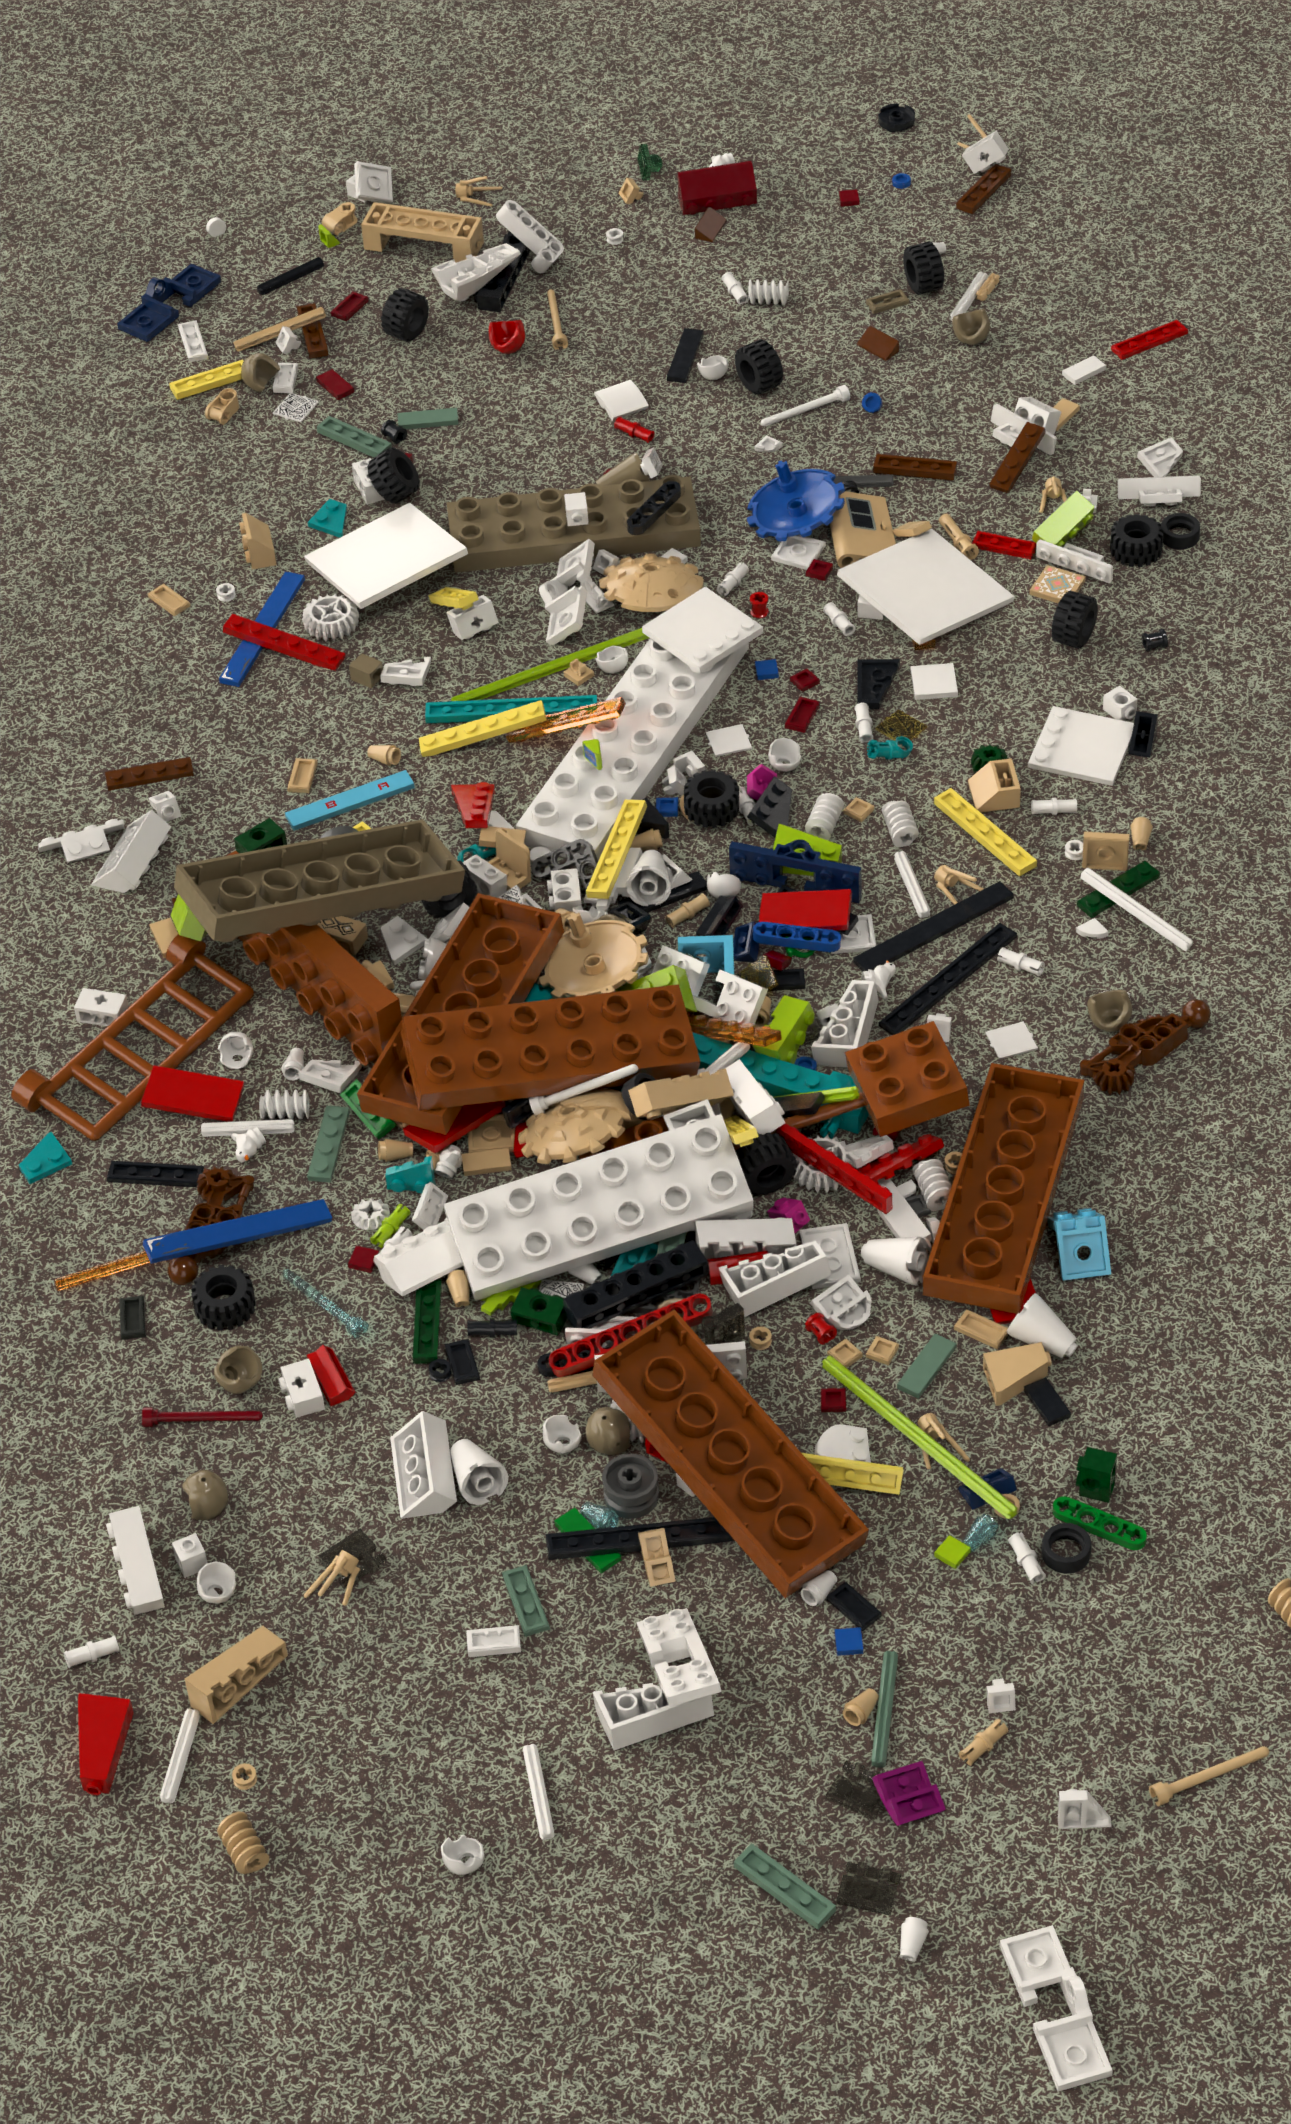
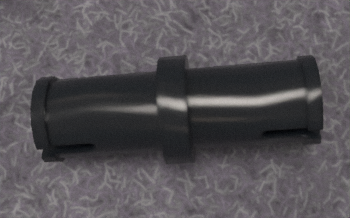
(492, 1327)

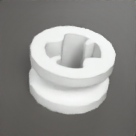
(618, 233)
(225, 596)
(1074, 855)

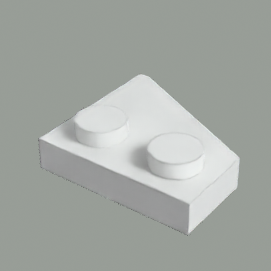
(1160, 457)
(406, 672)
(401, 939)
(330, 1074)
(869, 1149)
(1080, 1810)

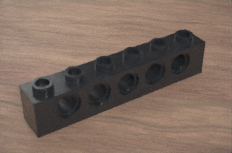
(496, 291)
(636, 1286)

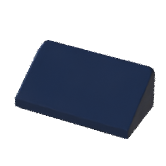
(744, 945)
(998, 1479)

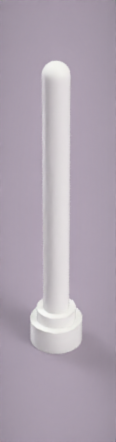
(840, 394)
(541, 1103)

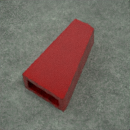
(102, 1734)

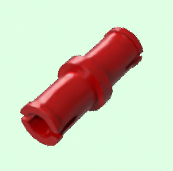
(634, 429)

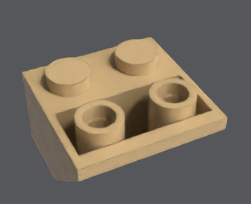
(257, 542)
(995, 787)

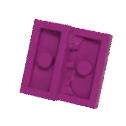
(908, 1793)

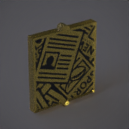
(901, 725)
(760, 973)

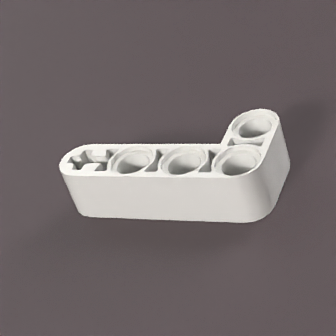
(531, 234)

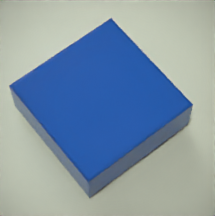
(766, 669)
(667, 806)
(848, 1641)

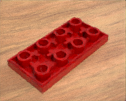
(808, 908)
(192, 1094)
(467, 1120)

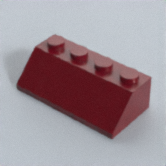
(717, 187)

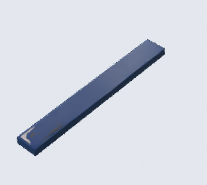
(269, 615)
(237, 1231)

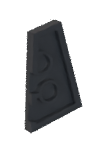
(874, 680)
(772, 807)

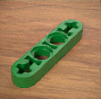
(1101, 1520)

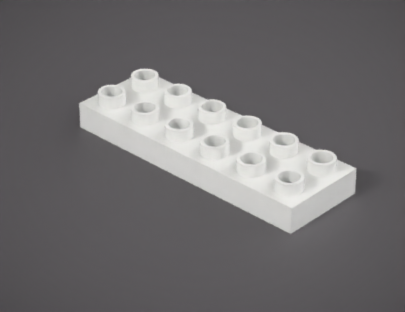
(598, 1207)

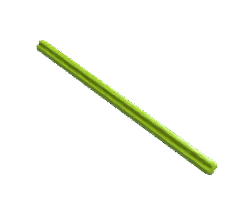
(549, 667)
(920, 1438)

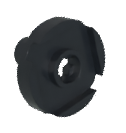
(896, 118)

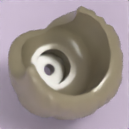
(971, 327)
(258, 370)
(1110, 1010)
(241, 1365)
(608, 1431)
(206, 1494)

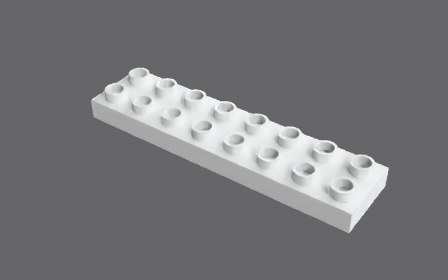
(660, 711)

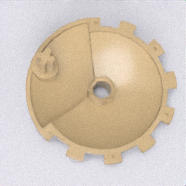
(650, 582)
(594, 958)
(575, 1126)

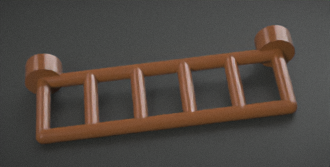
(36, 1090)

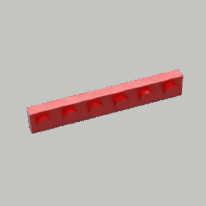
(283, 642)
(835, 1168)

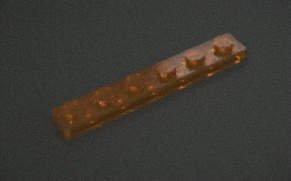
(570, 719)
(733, 1030)

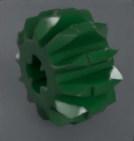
(986, 754)

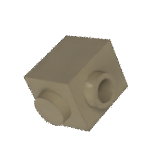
(366, 670)

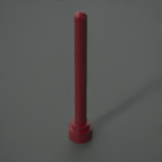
(153, 1417)

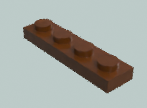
(983, 188)
(313, 334)
(1017, 457)
(915, 467)
(149, 773)

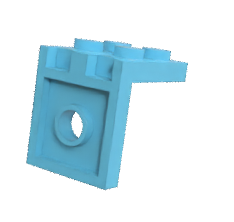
(718, 951)
(1079, 1230)

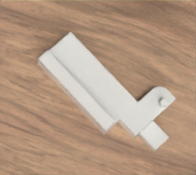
(620, 886)
(902, 1218)

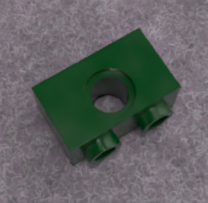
(262, 836)
(526, 1311)
(1096, 1474)

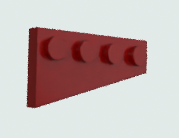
(474, 803)
(901, 1159)

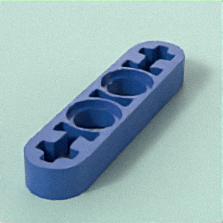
(797, 934)

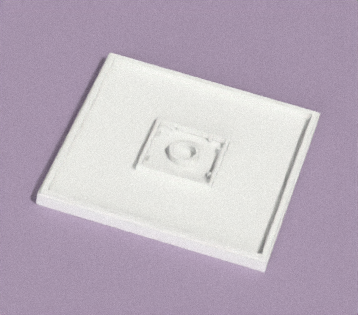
(385, 555)
(925, 586)

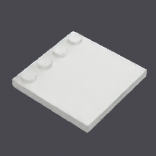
(702, 629)
(1082, 746)

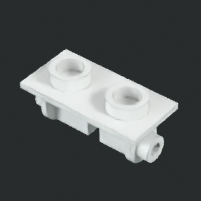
(595, 597)

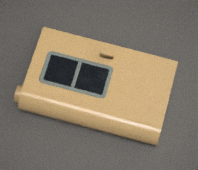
(860, 528)

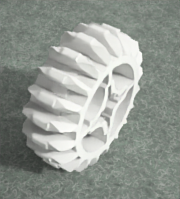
(330, 617)
(813, 1177)

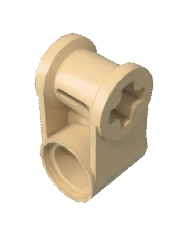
(340, 218)
(223, 406)

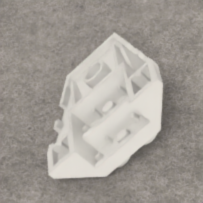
(468, 276)

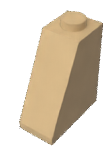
(1015, 1368)

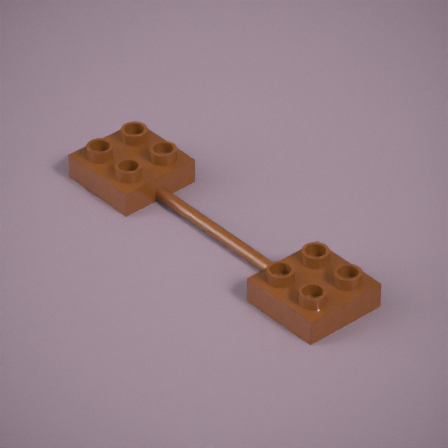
(898, 1082)

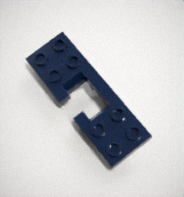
(153, 314)
(766, 867)

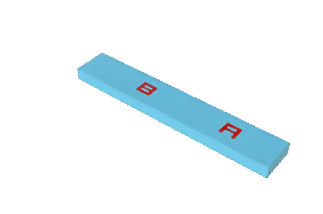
(349, 800)

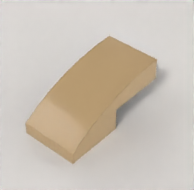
(656, 1557)

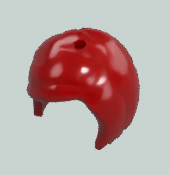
(507, 335)

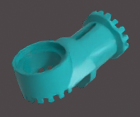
(890, 748)
(477, 850)

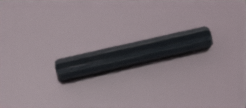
(290, 276)

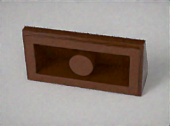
(709, 225)
(879, 343)

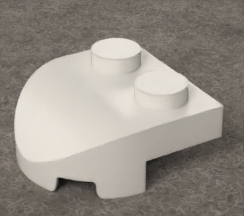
(844, 1304)
(844, 1443)

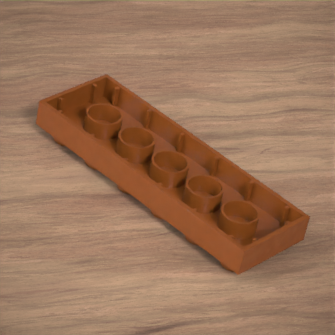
(485, 964)
(329, 982)
(546, 1046)
(1004, 1188)
(730, 1453)

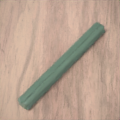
(884, 1709)

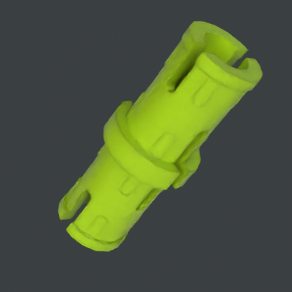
(390, 1225)

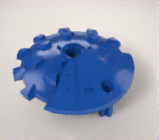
(795, 503)

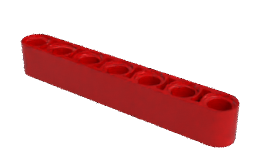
(617, 1334)

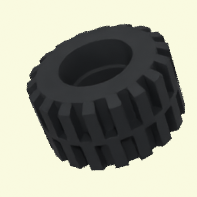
(923, 268)
(405, 314)
(759, 366)
(393, 475)
(1136, 540)
(1074, 619)
(711, 798)
(450, 902)
(767, 1163)
(223, 1311)

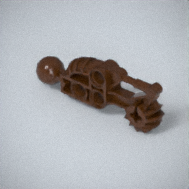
(1143, 1044)
(216, 1188)

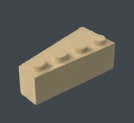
(667, 1095)
(234, 1673)

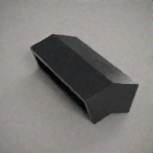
(720, 917)

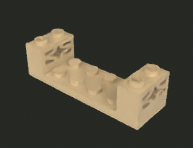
(387, 220)

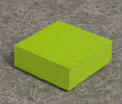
(952, 1552)

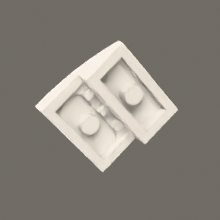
(621, 400)

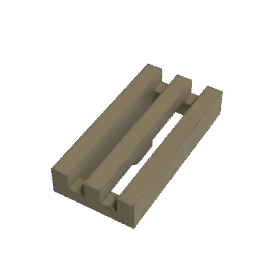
(888, 302)

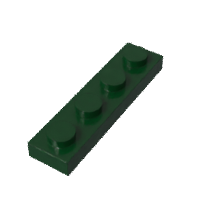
(1127, 882)
(427, 1323)

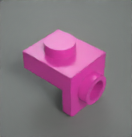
(759, 780)
(790, 1209)

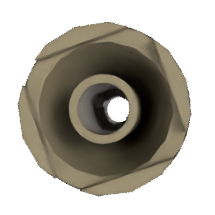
(627, 469)

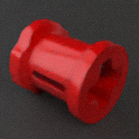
(759, 605)
(820, 1328)

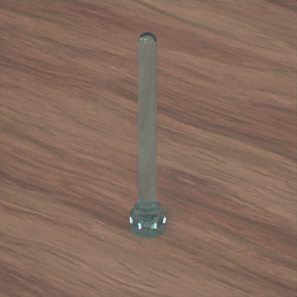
(353, 1324)

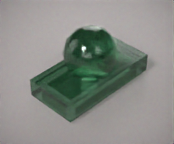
(648, 162)

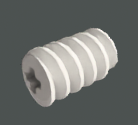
(768, 292)
(824, 816)
(900, 823)
(284, 1104)
(932, 1183)

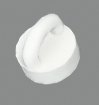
(825, 1013)

